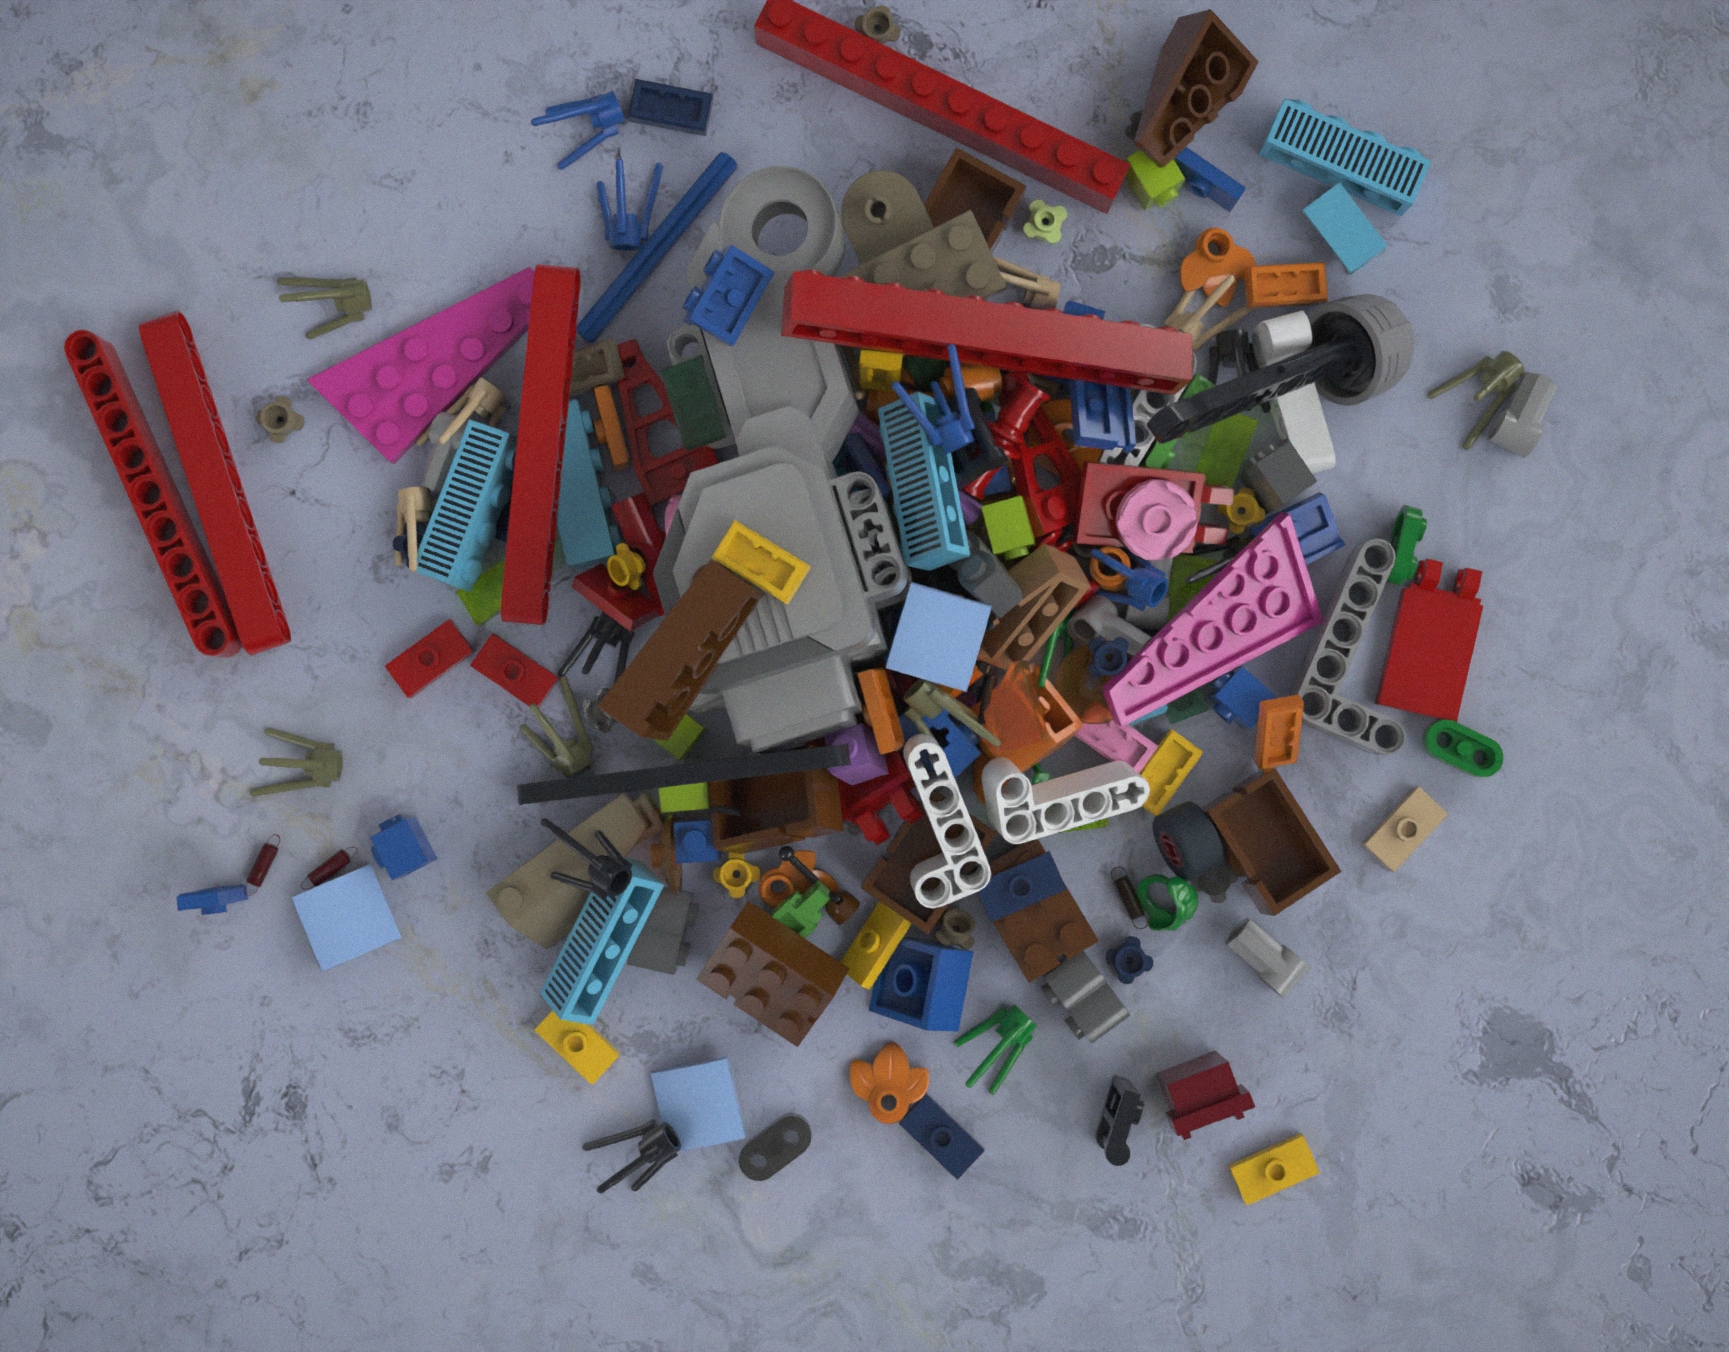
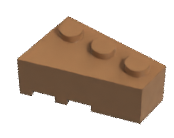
(1050, 590)

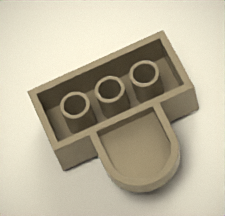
(902, 246)

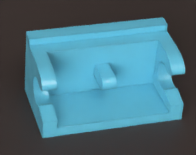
(1345, 228)

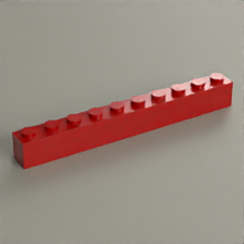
(940, 103)
(985, 332)

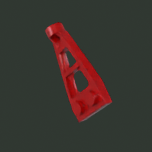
(661, 475)
(1051, 507)

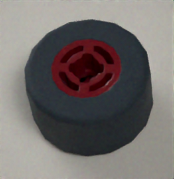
(1188, 840)

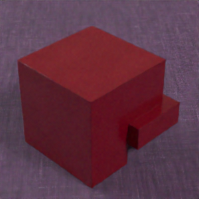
(1202, 1093)

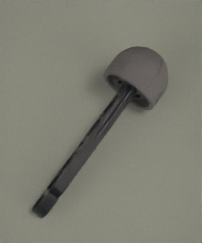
(1355, 354)

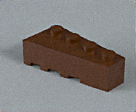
(681, 653)

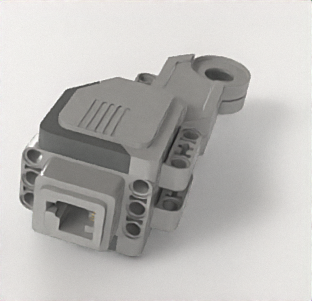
(788, 413)

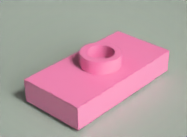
(1118, 743)

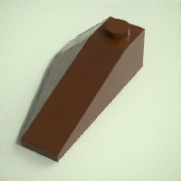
(1193, 80)

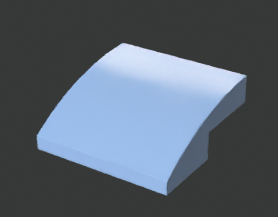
(938, 636)
(346, 917)
(700, 1103)

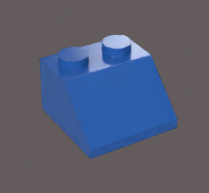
(923, 985)

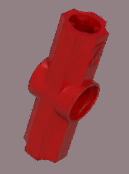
(642, 537)

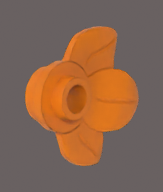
(1210, 270)
(792, 878)
(890, 1077)

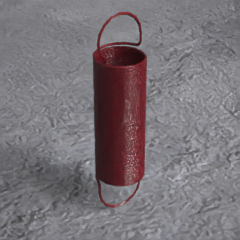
(262, 865)
(329, 867)

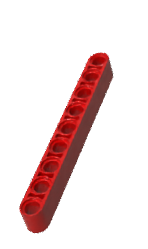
(540, 444)
(139, 482)
(215, 483)

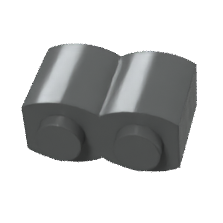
(987, 578)
(662, 937)
(1085, 996)

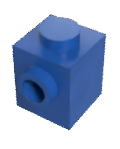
(1238, 697)
(694, 841)
(401, 846)

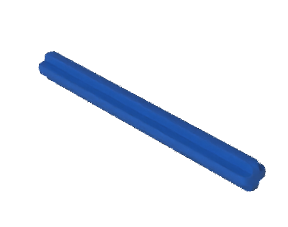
(656, 247)

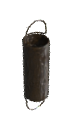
(1129, 897)

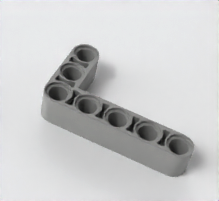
(1342, 653)

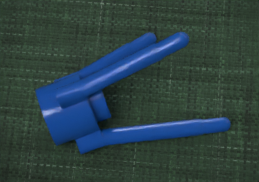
(602, 111)
(624, 231)
(951, 430)
(1145, 585)

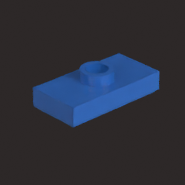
(1207, 180)
(211, 900)

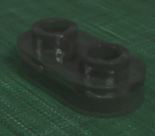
(774, 1147)

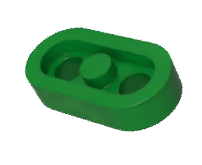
(1407, 530)
(1460, 748)

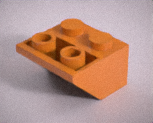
(1059, 720)

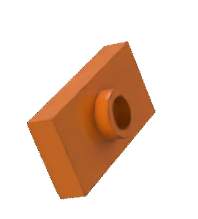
(1285, 285)
(609, 429)
(881, 710)
(1278, 731)

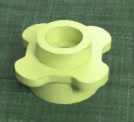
(1050, 232)

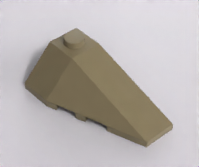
(546, 907)

